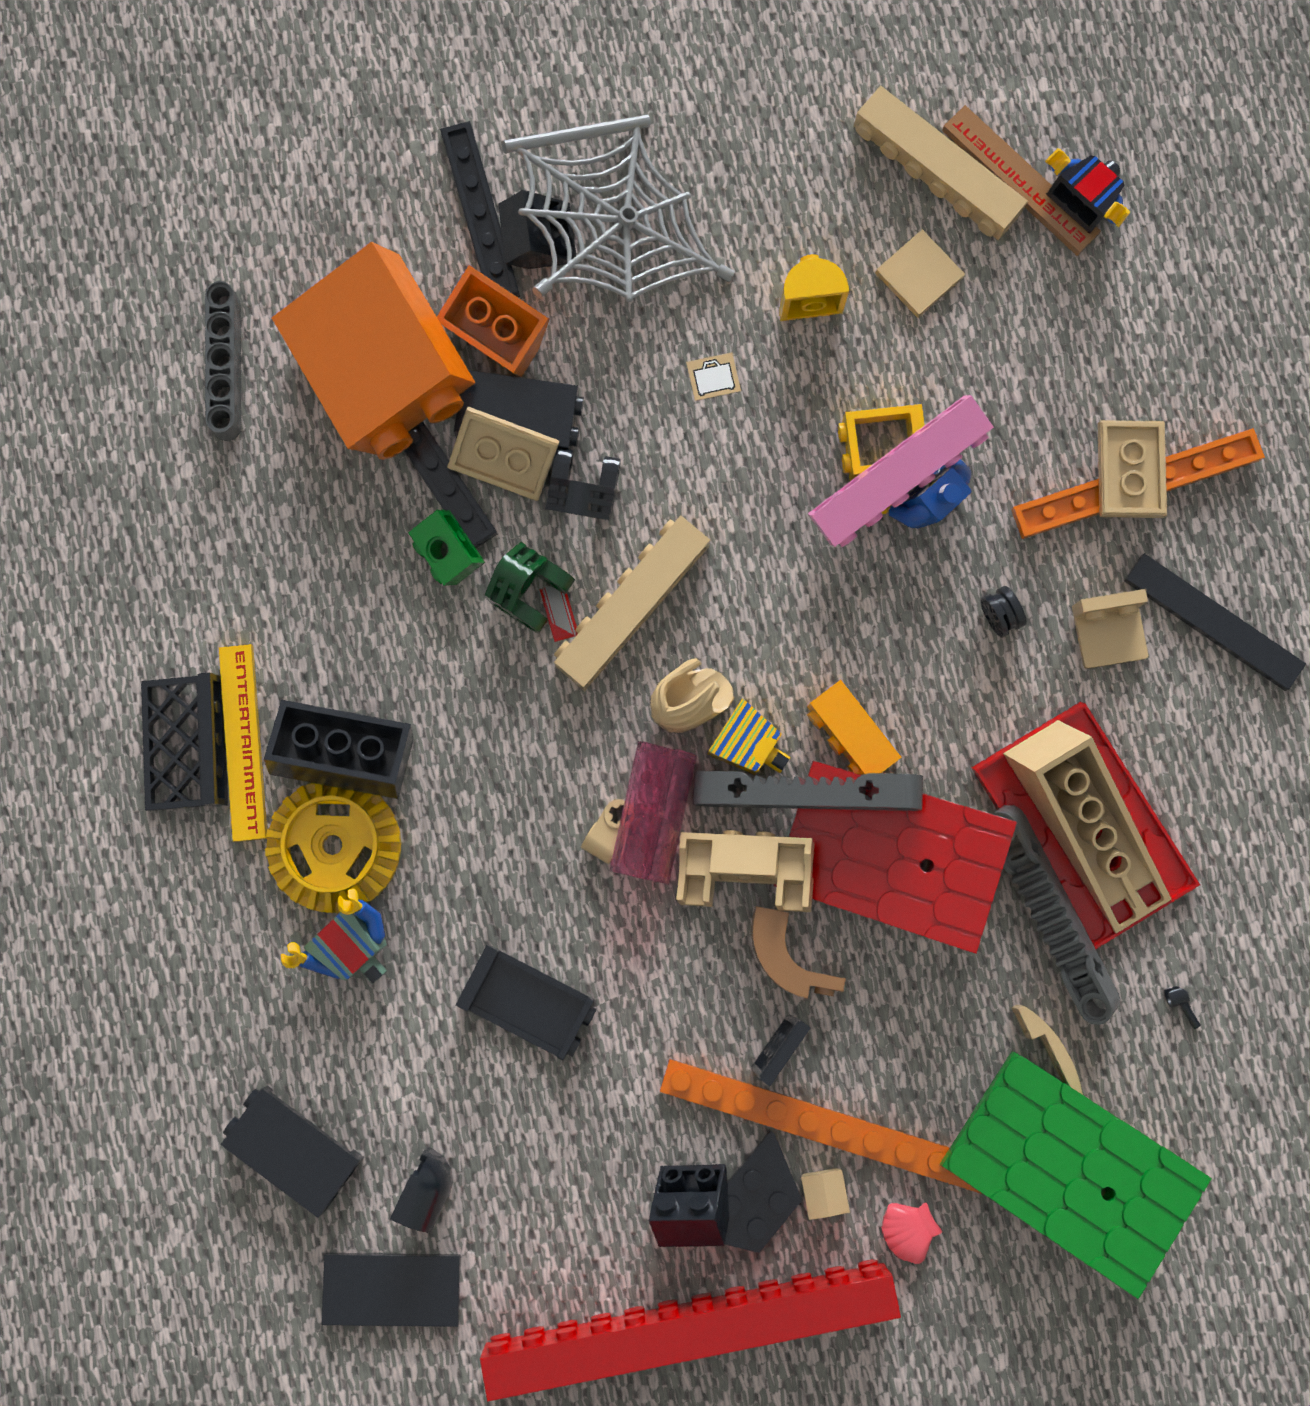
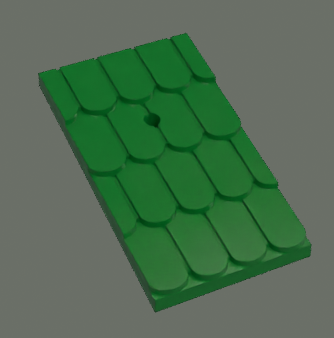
(1076, 1173)

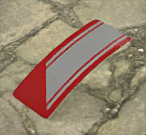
(558, 613)

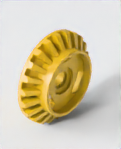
(368, 824)

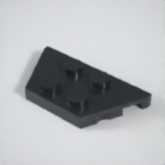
(760, 1196)

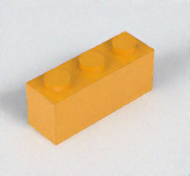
(852, 731)

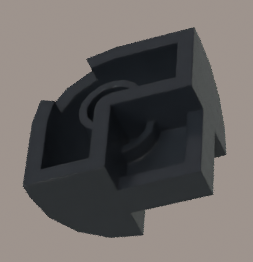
(424, 1193)

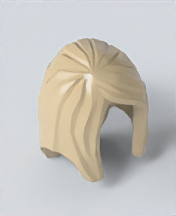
(689, 697)

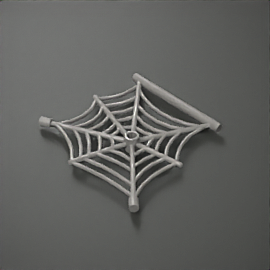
(623, 220)

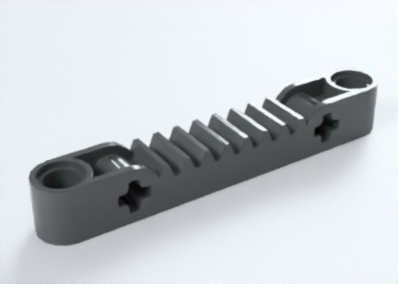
(895, 793)
(1057, 919)

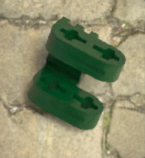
(513, 578)

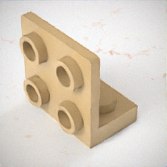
(1111, 628)

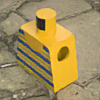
(749, 742)

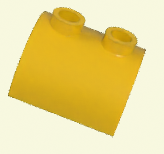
(813, 289)

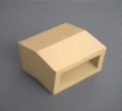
(825, 1193)

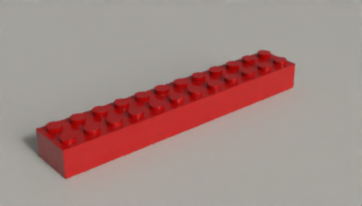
(688, 1329)

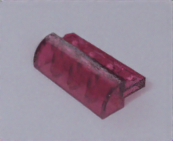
(653, 813)

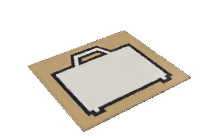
(713, 376)

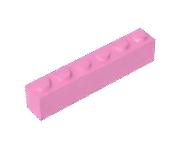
(901, 470)

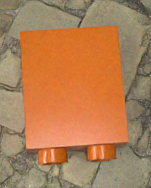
(374, 352)

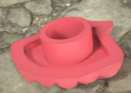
(909, 1231)

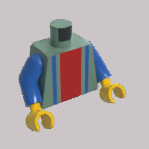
(344, 944)

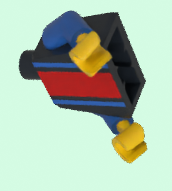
(1087, 189)

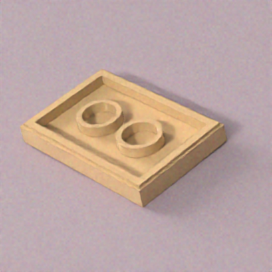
(503, 453)
(1132, 469)

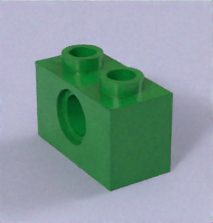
(461, 556)

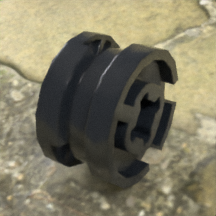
(1003, 611)

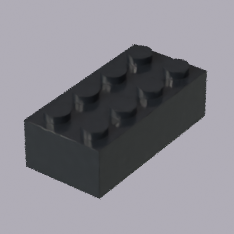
(339, 749)

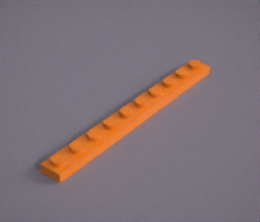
(808, 1121)

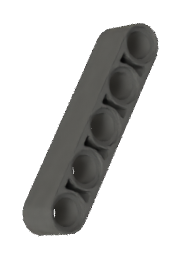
(221, 346)

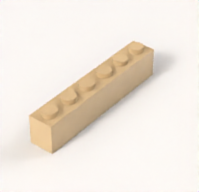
(939, 163)
(631, 603)

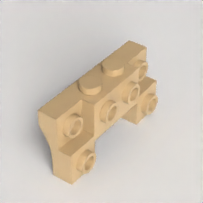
(746, 860)

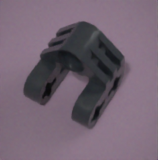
(582, 497)

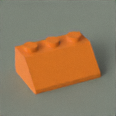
(494, 321)

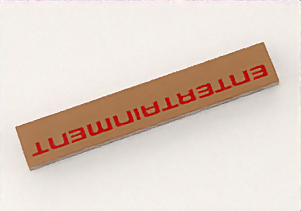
(998, 157)

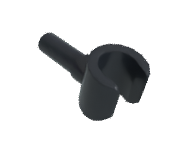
(1177, 996)

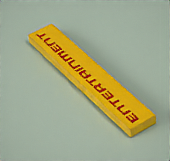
(243, 743)

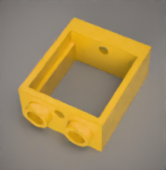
(847, 432)

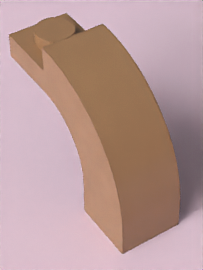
(770, 949)

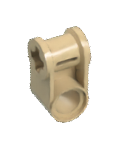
(603, 834)

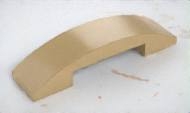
(1036, 1027)

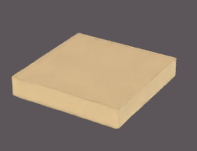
(920, 273)

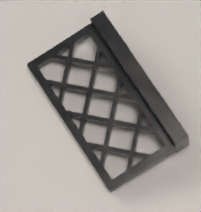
(209, 736)

